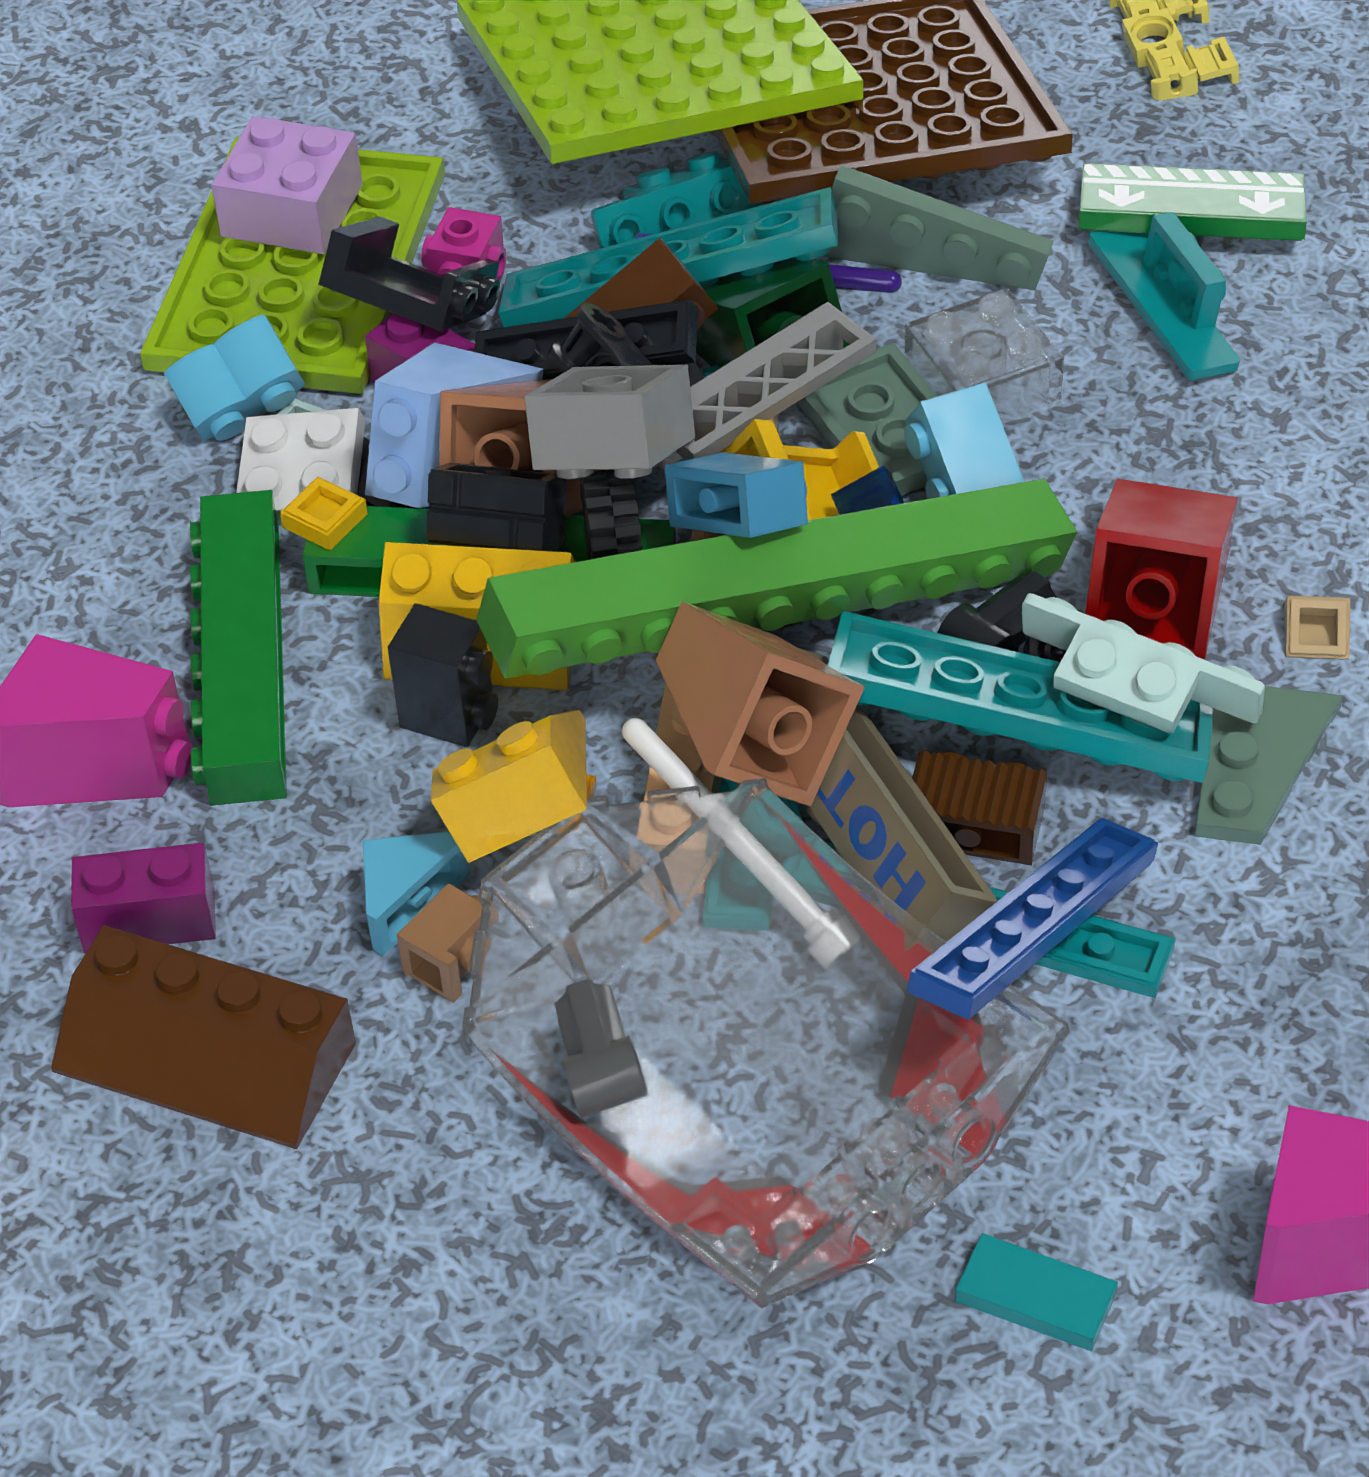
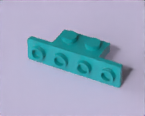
(671, 200)
(1172, 290)

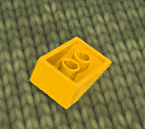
(513, 784)

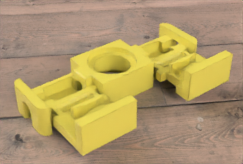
(1167, 57)

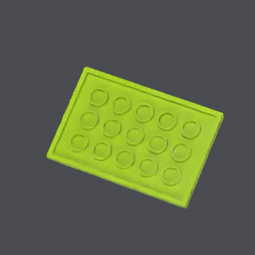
(236, 280)

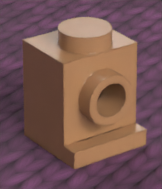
(440, 941)

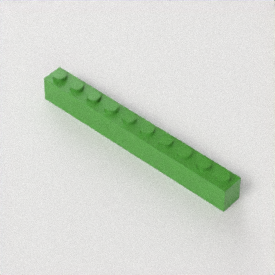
(775, 579)

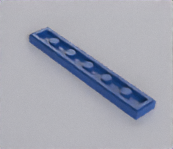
(1031, 918)

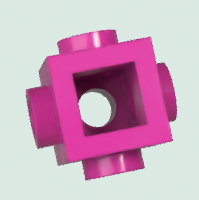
(464, 239)

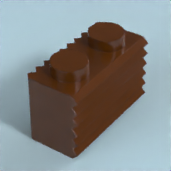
(985, 805)

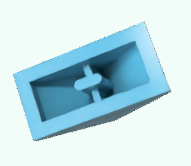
(404, 877)

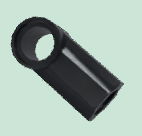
(999, 618)

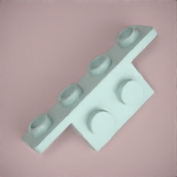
(1134, 673)

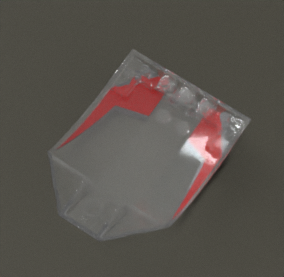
(765, 986)

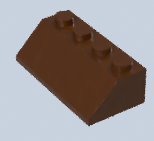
(202, 1036)

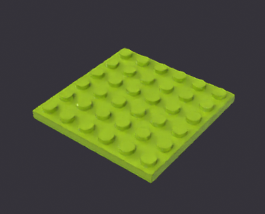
(654, 70)

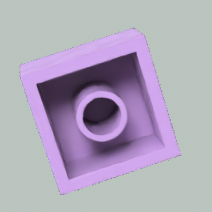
(287, 184)

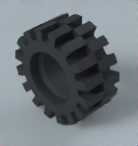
(610, 514)

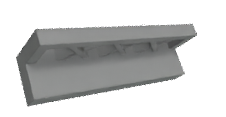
(773, 378)

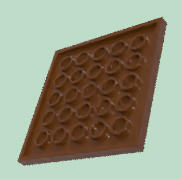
(936, 100)

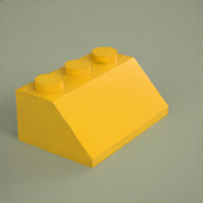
(455, 583)

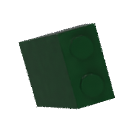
(762, 306)

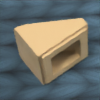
(1317, 627)

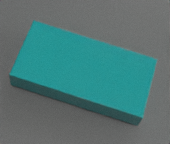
(1036, 1291)

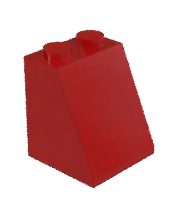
(1161, 561)

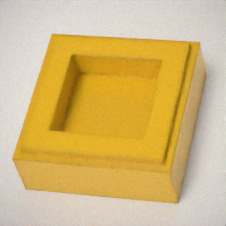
(323, 513)

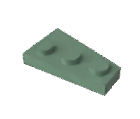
(1259, 762)

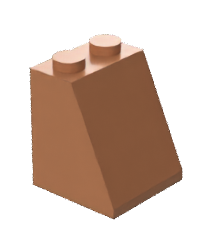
(492, 430)
(755, 702)

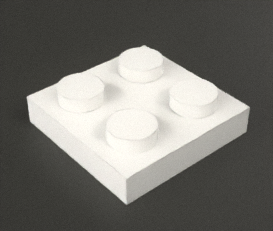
(295, 448)

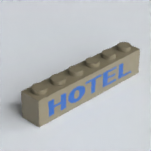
(894, 834)

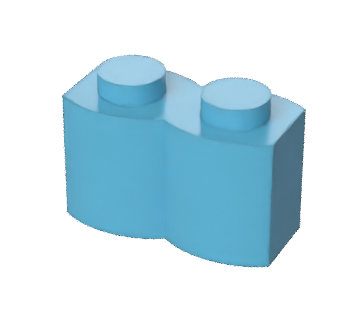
(235, 379)

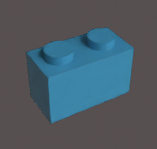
(736, 494)

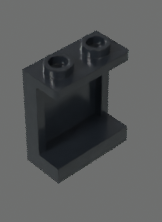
(362, 267)

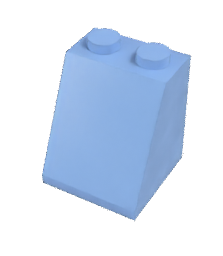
(407, 416)

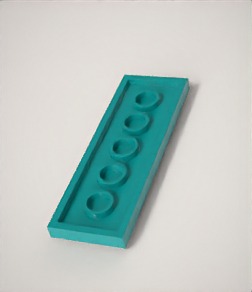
(709, 249)
(1008, 696)

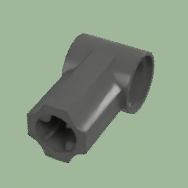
(600, 1056)

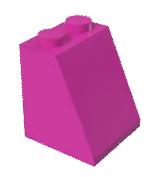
(88, 727)
(1317, 1210)

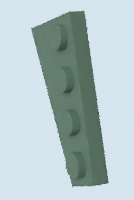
(922, 234)

